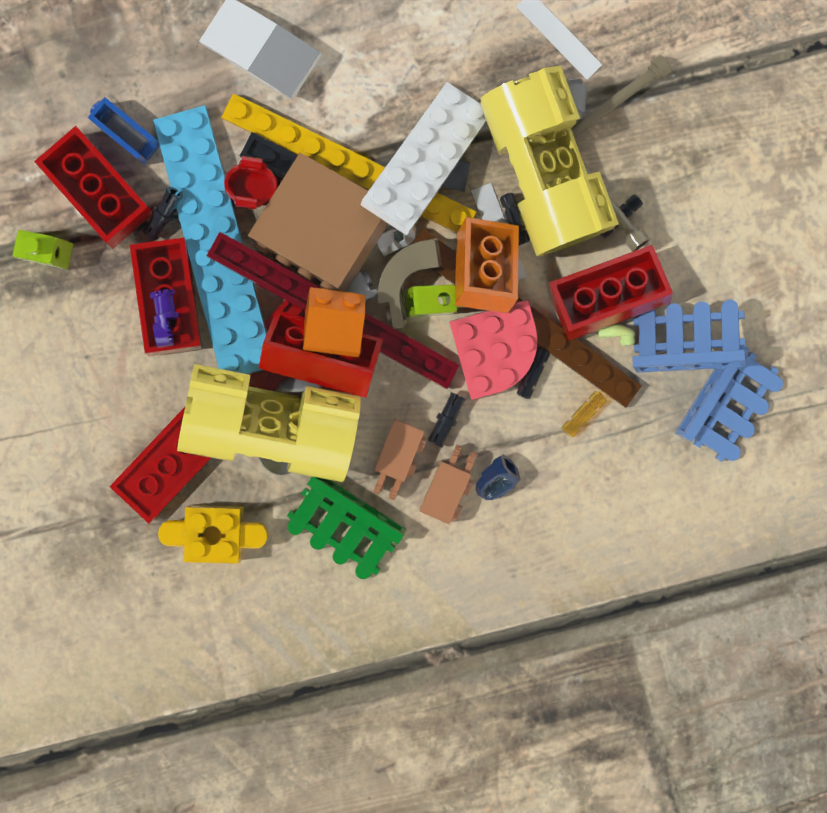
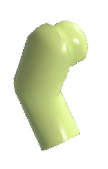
(617, 330)

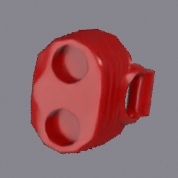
(250, 183)

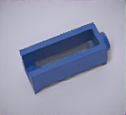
(123, 130)

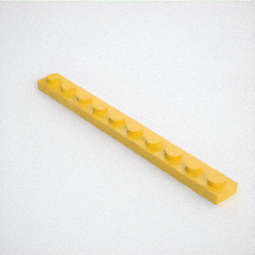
(331, 155)

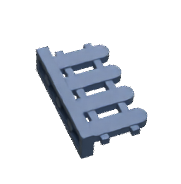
(702, 345)
(707, 405)

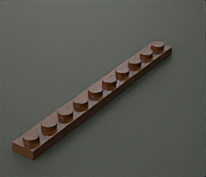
(554, 340)

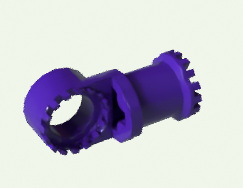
(164, 313)

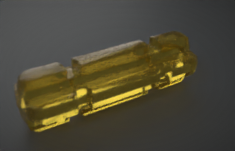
(584, 414)

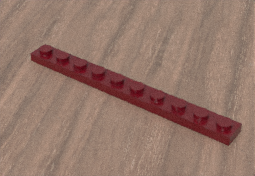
(296, 290)

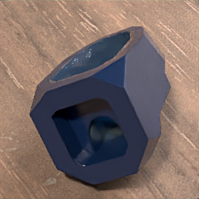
(498, 478)

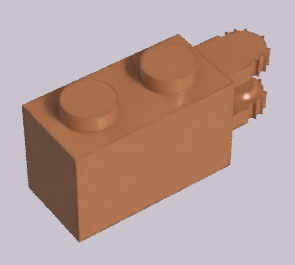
(398, 455)
(448, 487)

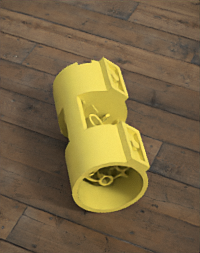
(534, 126)
(306, 431)

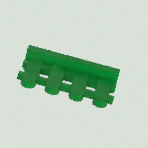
(366, 516)

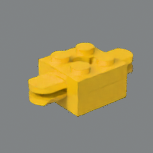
(213, 534)

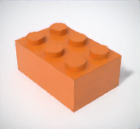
(487, 265)

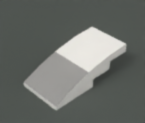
(260, 48)

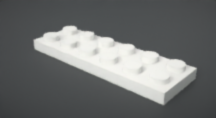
(425, 159)

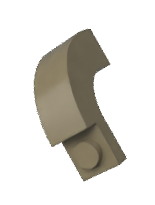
(412, 258)

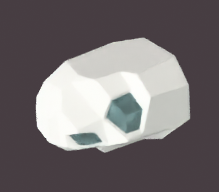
(394, 240)

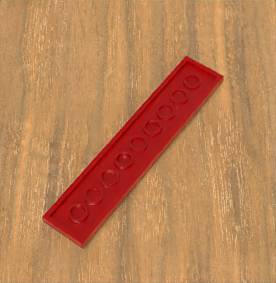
(161, 469)

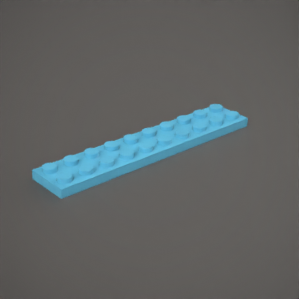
(203, 212)

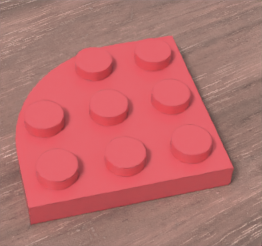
(495, 348)

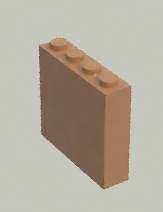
(318, 225)

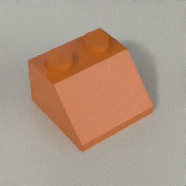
(334, 322)

